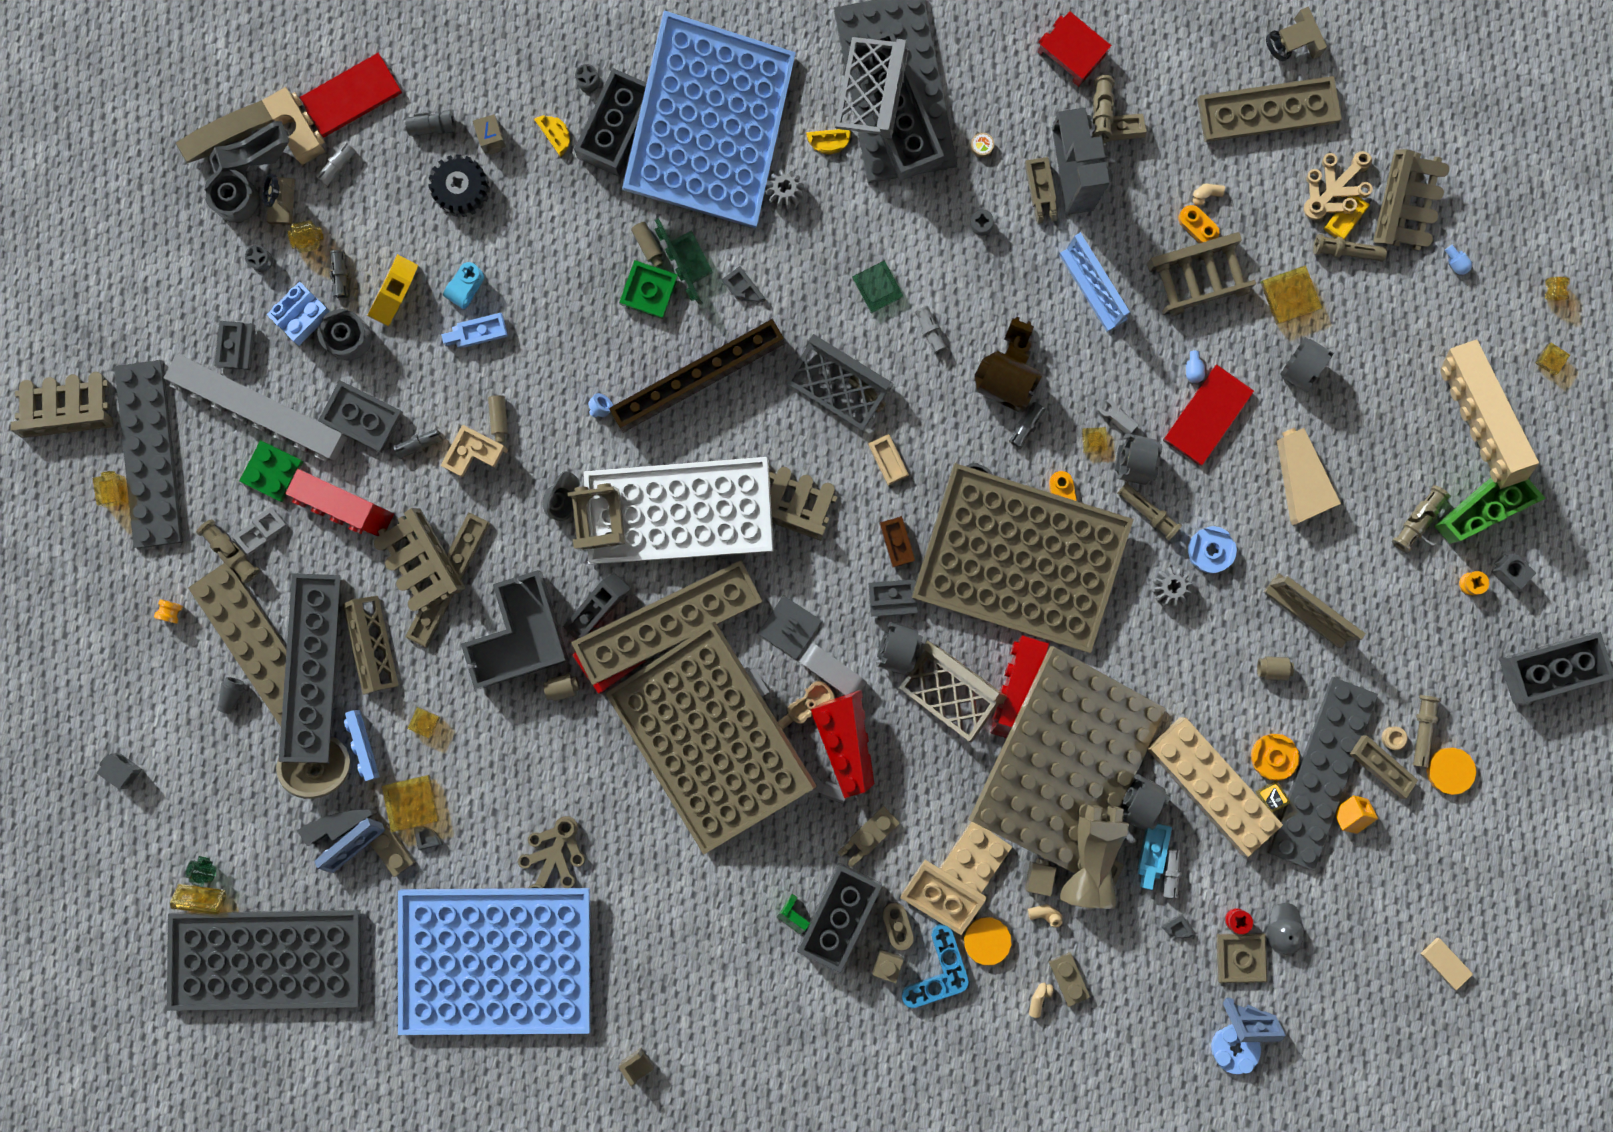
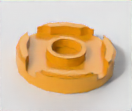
(1267, 757)
(1451, 771)
(987, 941)

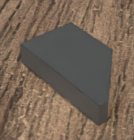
(742, 286)

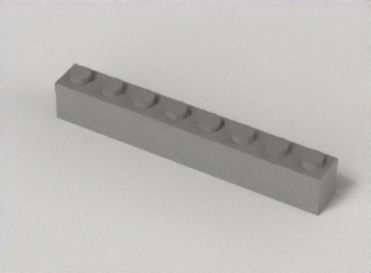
(256, 407)

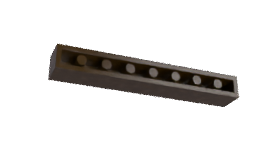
(697, 375)

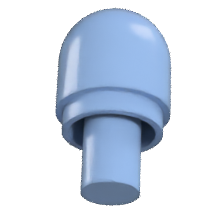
(1458, 260)
(1195, 368)

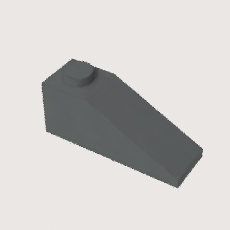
(597, 606)

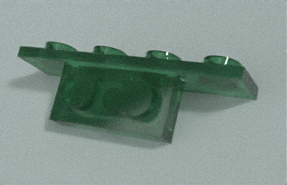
(689, 258)

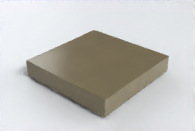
(1241, 958)

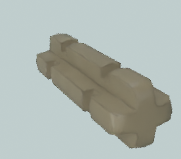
(870, 394)

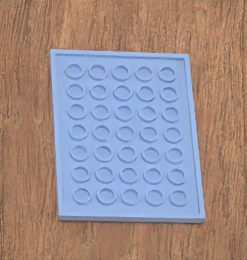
(709, 120)
(494, 961)

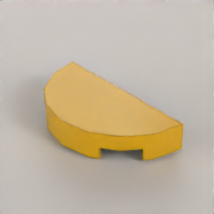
(555, 132)
(829, 140)

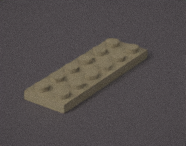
(1269, 109)

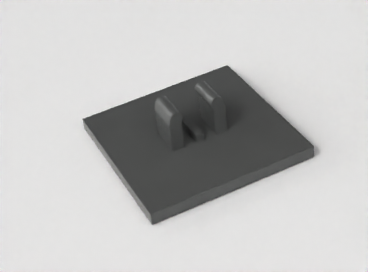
(789, 627)

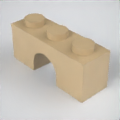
(304, 141)

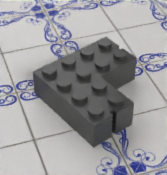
(1080, 161)
(530, 637)

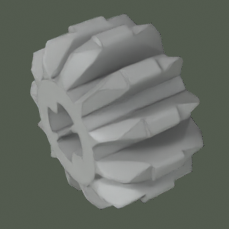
(779, 183)
(1178, 593)

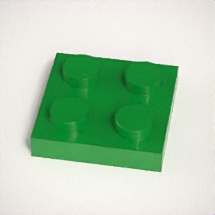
(648, 289)
(270, 471)

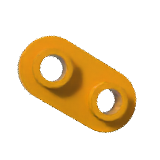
(1197, 226)
(1065, 491)

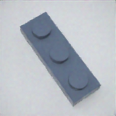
(349, 845)

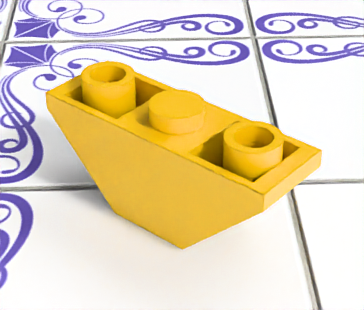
(392, 290)

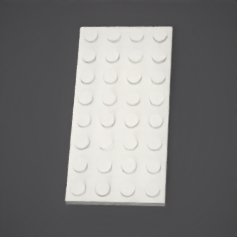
(684, 510)

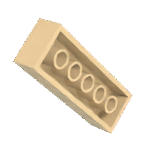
(1488, 414)
(1214, 786)

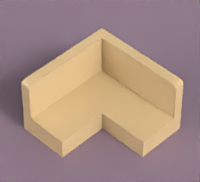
(470, 445)

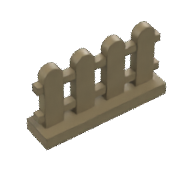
(1397, 196)
(73, 413)
(791, 519)
(437, 562)

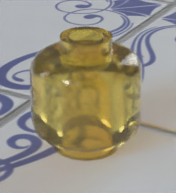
(305, 236)

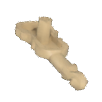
(801, 708)

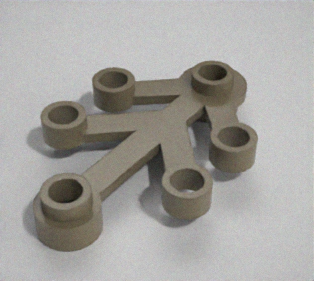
(554, 853)

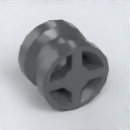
(586, 72)
(982, 227)
(253, 256)

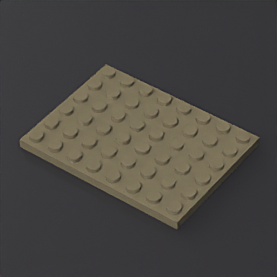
(1022, 558)
(710, 738)
(1067, 750)

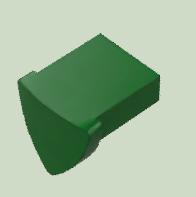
(791, 918)

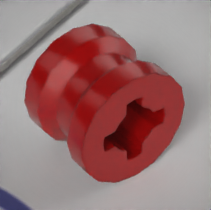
(1234, 918)

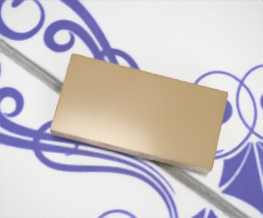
(888, 459)
(1446, 963)

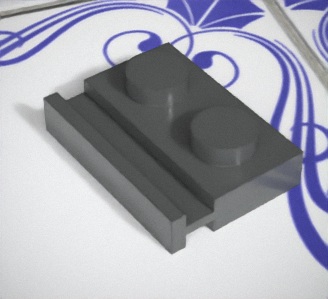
(234, 345)
(892, 598)

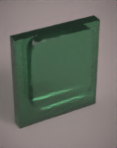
(877, 286)

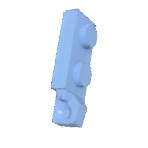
(476, 331)

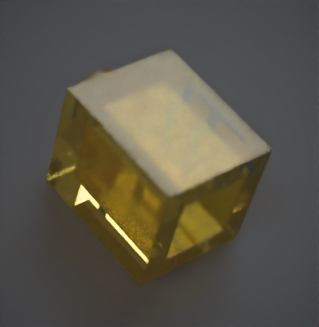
(110, 489)

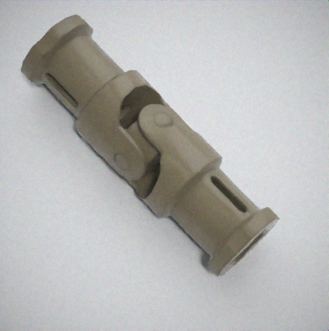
(1103, 107)
(1421, 518)
(226, 550)

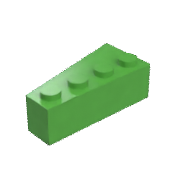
(1486, 507)

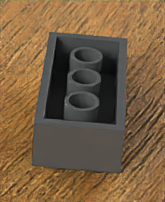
(612, 123)
(1556, 668)
(839, 917)

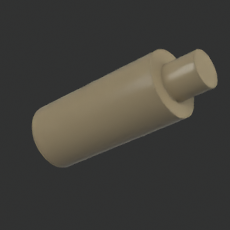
(647, 243)
(498, 417)

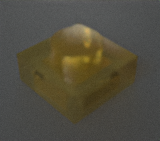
(1552, 358)
(1094, 439)
(423, 722)

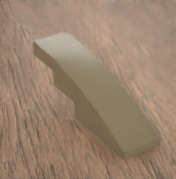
(224, 131)

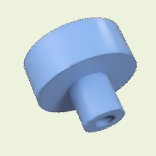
(600, 405)

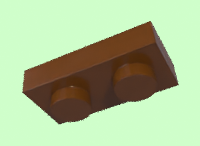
(897, 542)

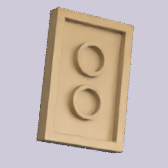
(976, 857)
(943, 897)

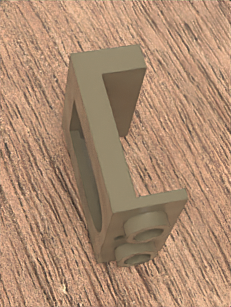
(580, 500)

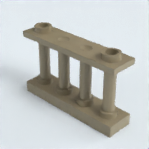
(1205, 251)

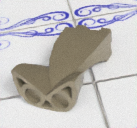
(1098, 847)

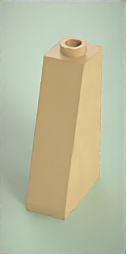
(1304, 477)

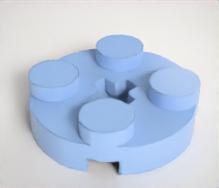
(1223, 543)
(1242, 1062)

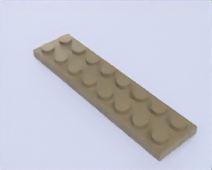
(666, 622)
(245, 633)

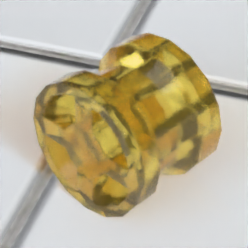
(1557, 288)

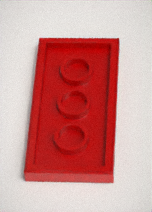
(350, 95)
(1208, 415)

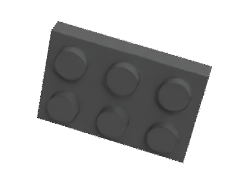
(360, 416)

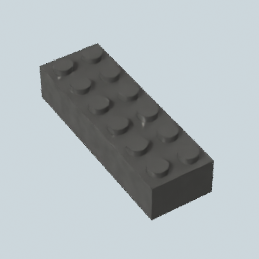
(913, 140)

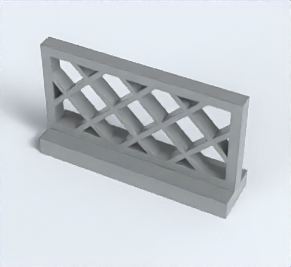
(891, 92)

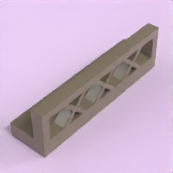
(363, 647)

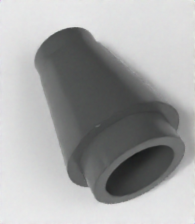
(229, 695)

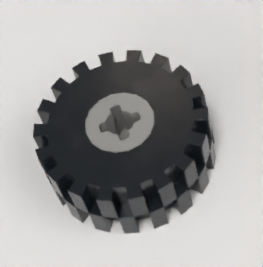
(465, 195)

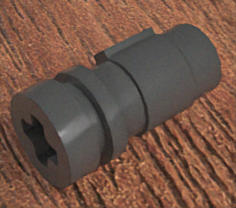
(427, 123)

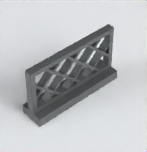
(849, 364)

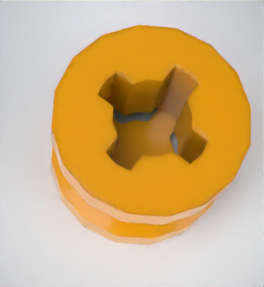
(1468, 584)
(168, 611)

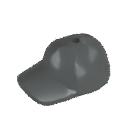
(556, 500)
(1285, 922)

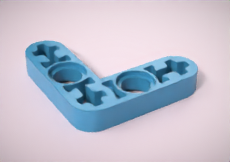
(943, 979)

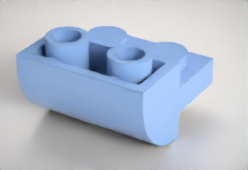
(298, 313)

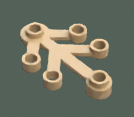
(1336, 188)

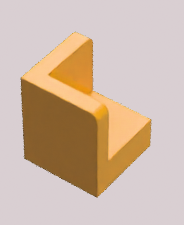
(1355, 814)

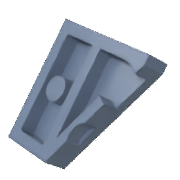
(1253, 1024)

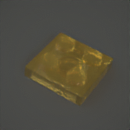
(1291, 295)
(410, 803)

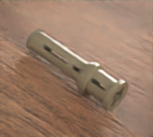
(1339, 247)
(1158, 518)
(1426, 717)

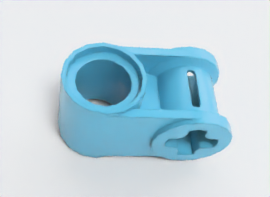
(463, 287)

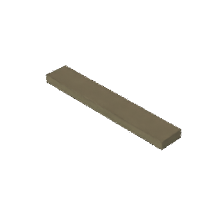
(460, 556)

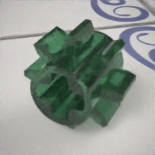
(200, 871)

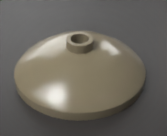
(298, 777)

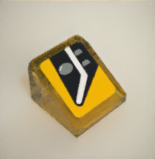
(1273, 796)

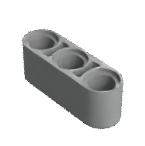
(832, 670)

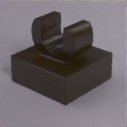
(1019, 328)
(1017, 352)

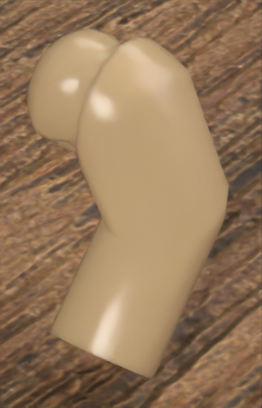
(1207, 190)
(1046, 912)
(1038, 998)

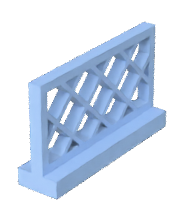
(1094, 283)

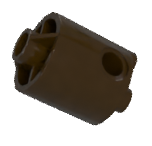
(1006, 380)

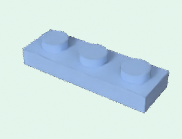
(361, 745)

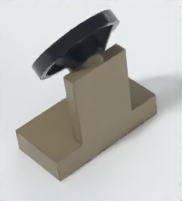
(1296, 36)
(279, 198)

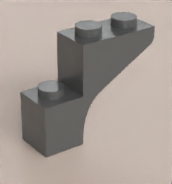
(258, 149)

